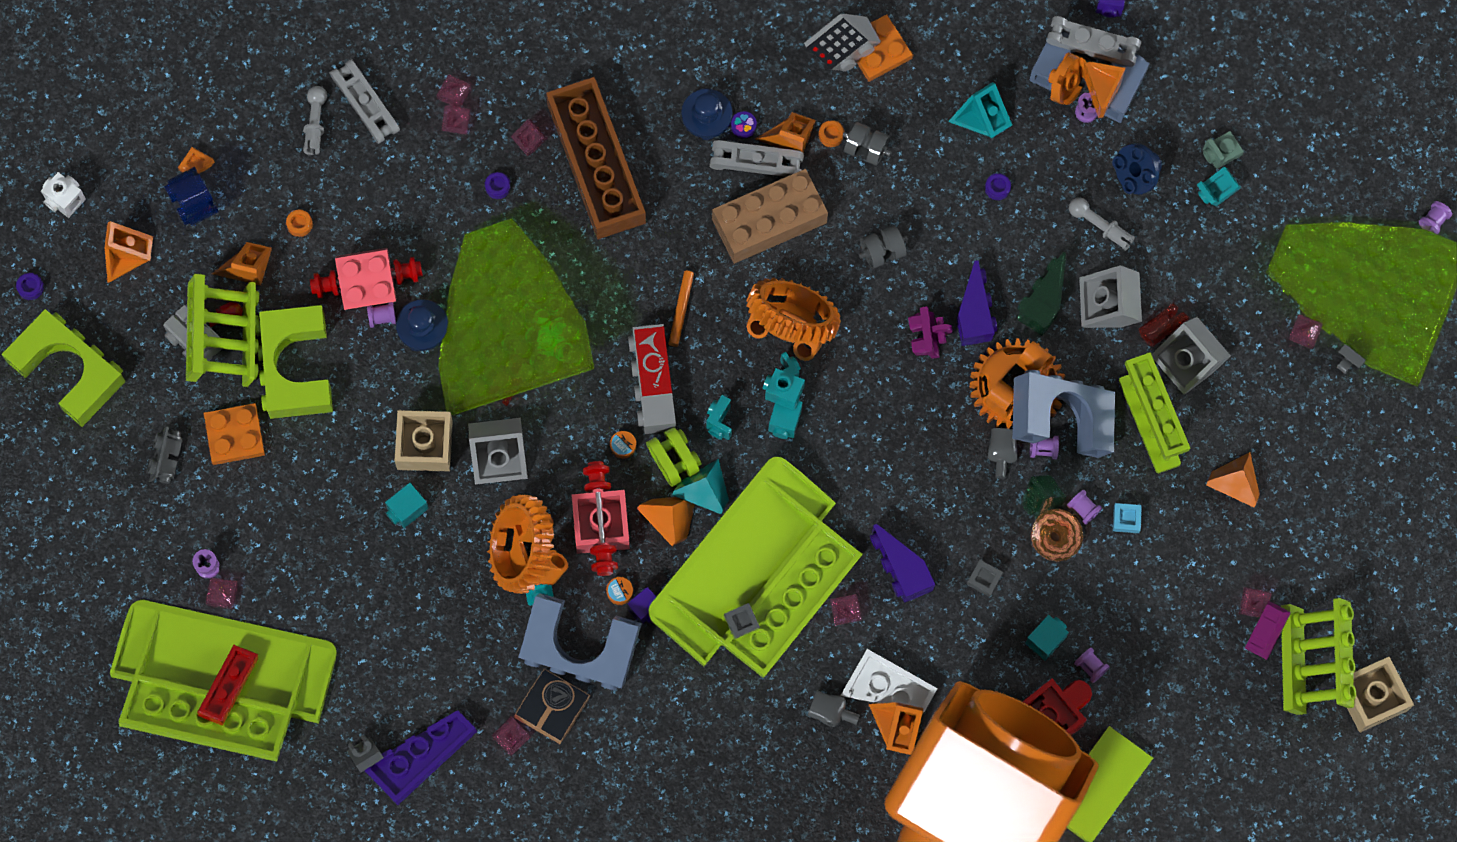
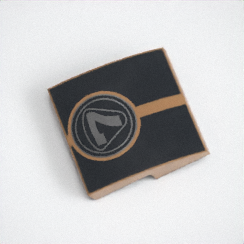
(552, 706)

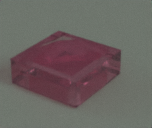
(453, 91)
(456, 119)
(528, 137)
(1305, 331)
(221, 593)
(1254, 602)
(846, 609)
(511, 736)

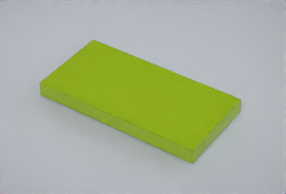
(1118, 771)

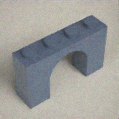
(1133, 76)
(1091, 405)
(542, 646)

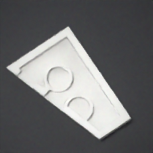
(884, 682)

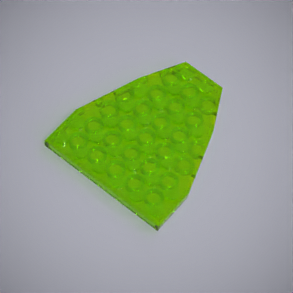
(1371, 288)
(507, 322)

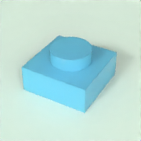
(1127, 518)

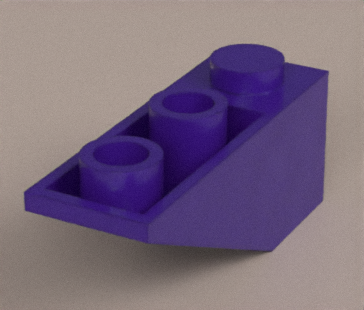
(974, 317)
(907, 569)

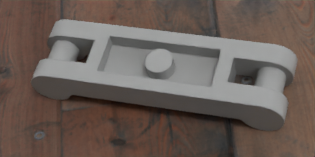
(1093, 42)
(364, 101)
(755, 158)

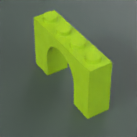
(278, 331)
(49, 335)

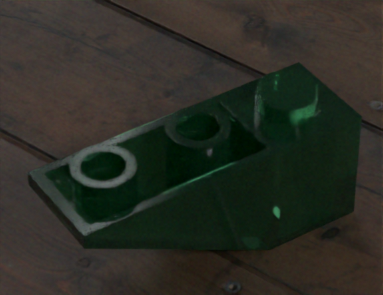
(1044, 304)
(1042, 495)

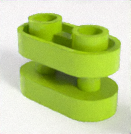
(677, 442)

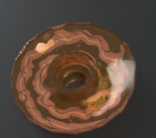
(1068, 530)

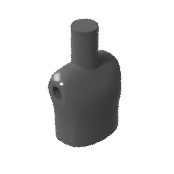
(1002, 450)
(831, 709)

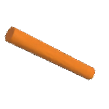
(681, 308)

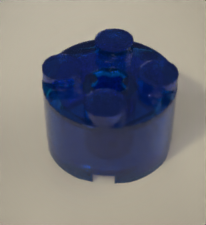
(192, 197)

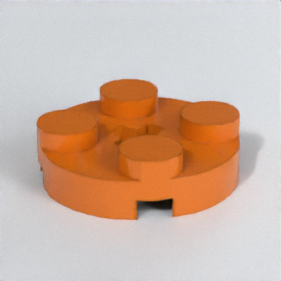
(1066, 79)

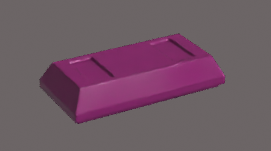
(1267, 630)

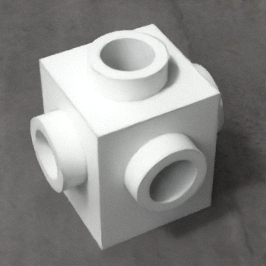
(62, 194)

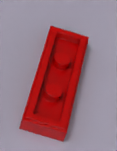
(227, 685)

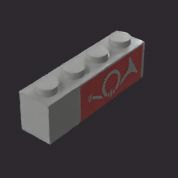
(653, 378)

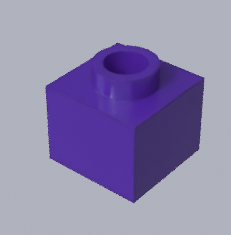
(1110, 8)
(640, 605)

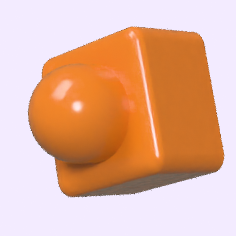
(989, 774)

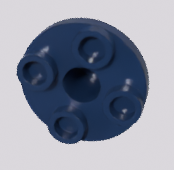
(706, 113)
(1137, 168)
(421, 325)

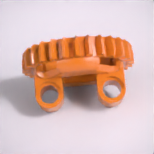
(800, 305)
(996, 366)
(530, 524)

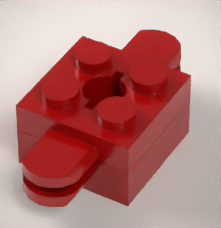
(1062, 705)

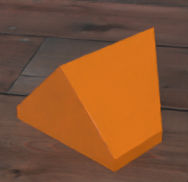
(1103, 83)
(790, 133)
(125, 250)
(246, 265)
(1237, 480)
(669, 517)
(897, 725)

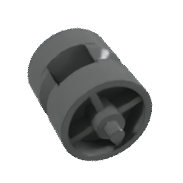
(866, 143)
(883, 246)

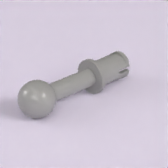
(316, 96)
(1080, 208)

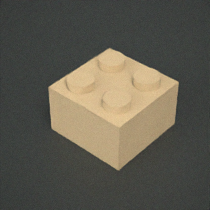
(423, 440)
(1378, 695)

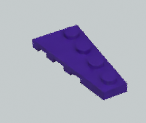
(420, 756)

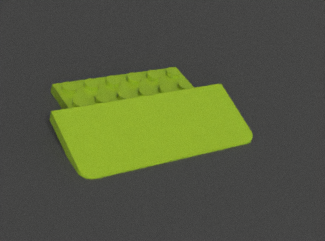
(760, 553)
(179, 652)

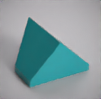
(983, 113)
(705, 488)

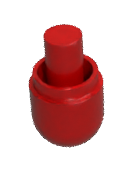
(229, 308)

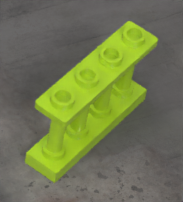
(198, 340)
(1153, 413)
(1293, 657)

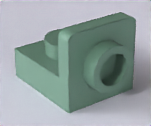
(1222, 150)

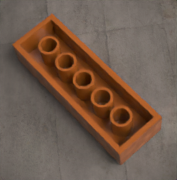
(596, 158)

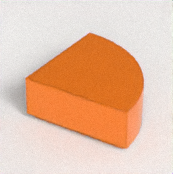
(196, 158)

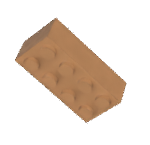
(769, 216)

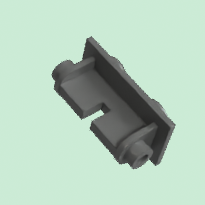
(160, 465)

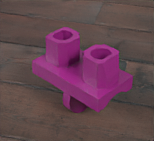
(925, 322)

